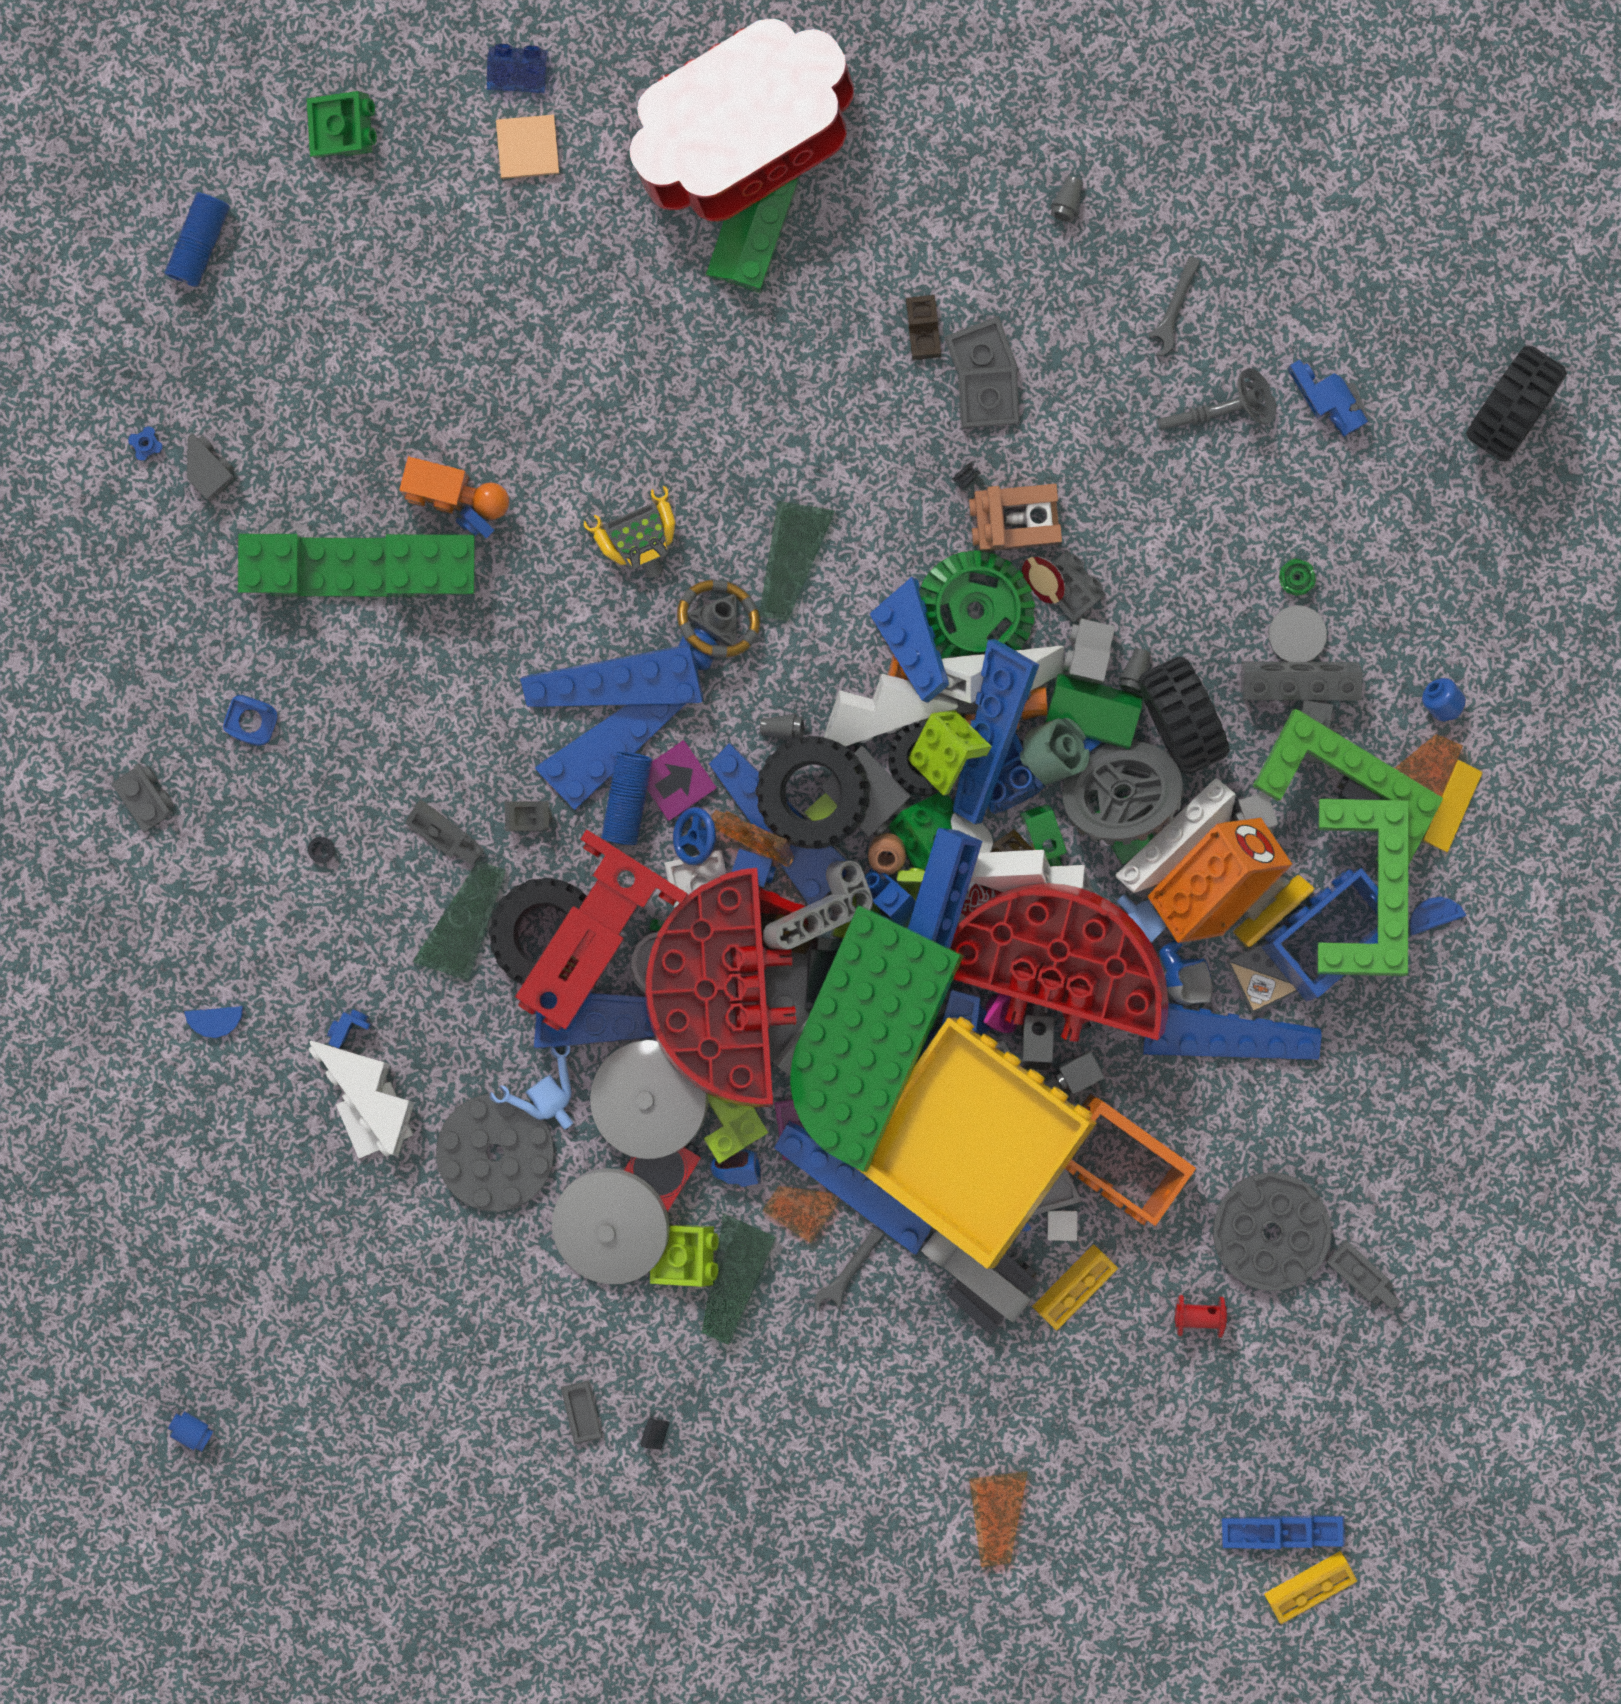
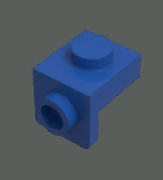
(339, 1030)

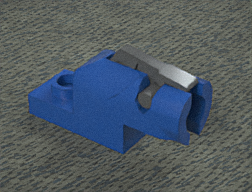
(1330, 396)

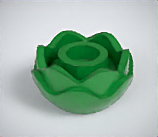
(1301, 568)

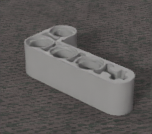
(817, 912)
(984, 1282)

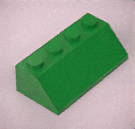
(750, 240)

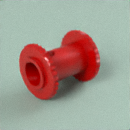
(1200, 1316)

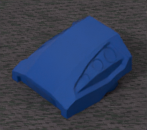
(1015, 781)

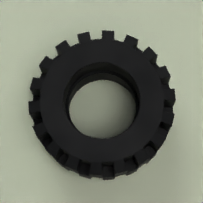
(899, 761)

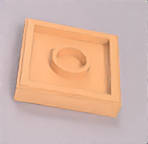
(527, 146)

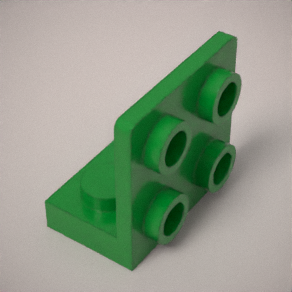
(919, 826)

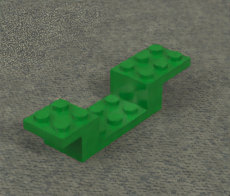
(356, 566)

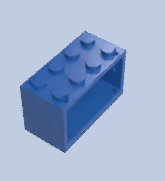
(1290, 967)

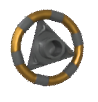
(718, 619)

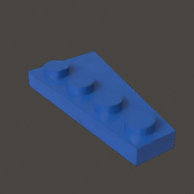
(910, 638)

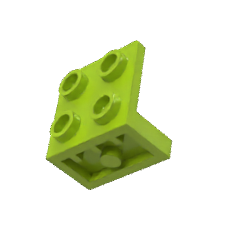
(945, 747)

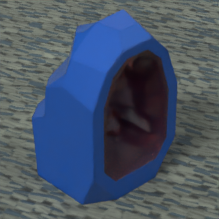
(740, 1168)

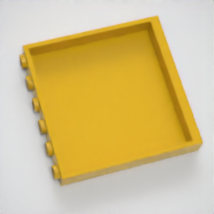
(976, 1141)

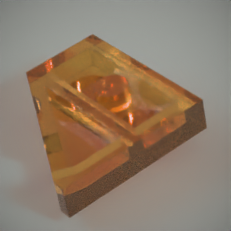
(1432, 763)
(801, 1209)

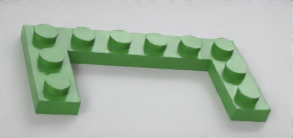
(1307, 735)
(1390, 953)

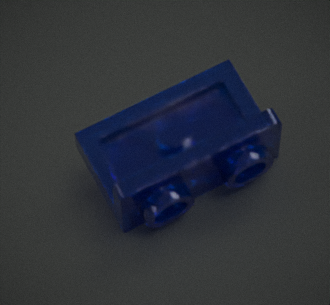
(516, 68)

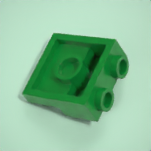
(340, 124)

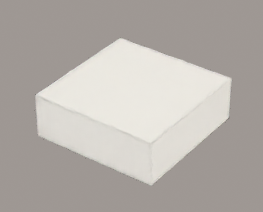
(1062, 1225)

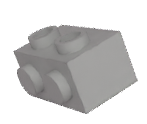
(1256, 807)

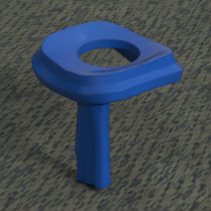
(241, 704)

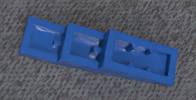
(1283, 1531)

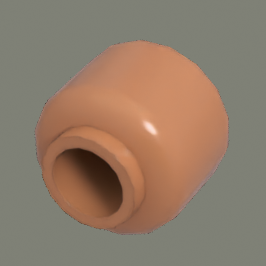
(886, 862)

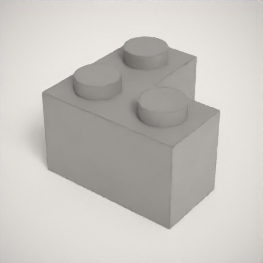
(1090, 651)

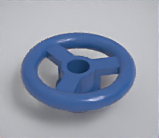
(699, 835)

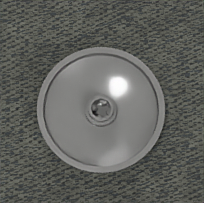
(645, 1102)
(610, 1226)

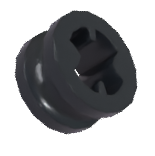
(966, 475)
(324, 841)

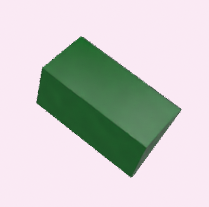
(1098, 710)

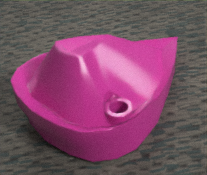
(996, 1011)

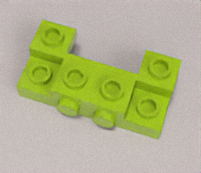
(739, 1128)

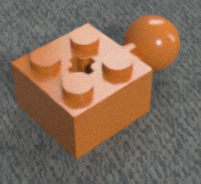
(448, 490)

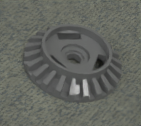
(1110, 772)

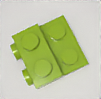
(687, 1257)

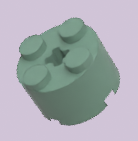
(1055, 750)

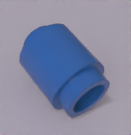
(190, 1431)

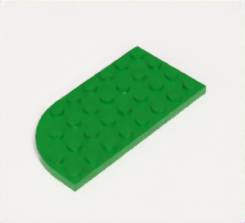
(867, 1033)

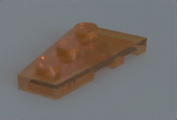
(754, 837)
(996, 1514)

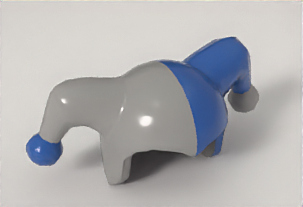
(1187, 979)

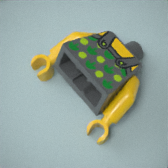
(638, 536)

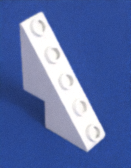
(966, 678)
(892, 707)
(1178, 838)
(1021, 868)
(363, 1085)

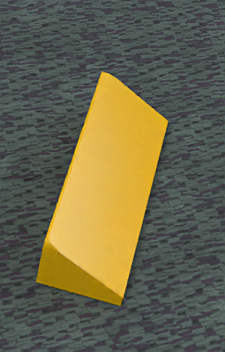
(1453, 806)
(1287, 899)
(1072, 1284)
(1309, 1583)

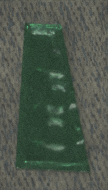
(793, 548)
(460, 931)
(740, 1262)

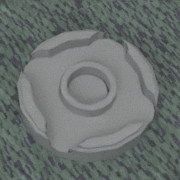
(1297, 634)

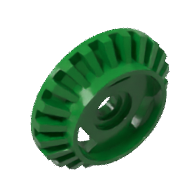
(949, 585)

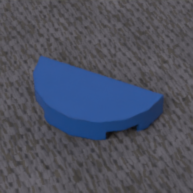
(1434, 913)
(214, 1022)

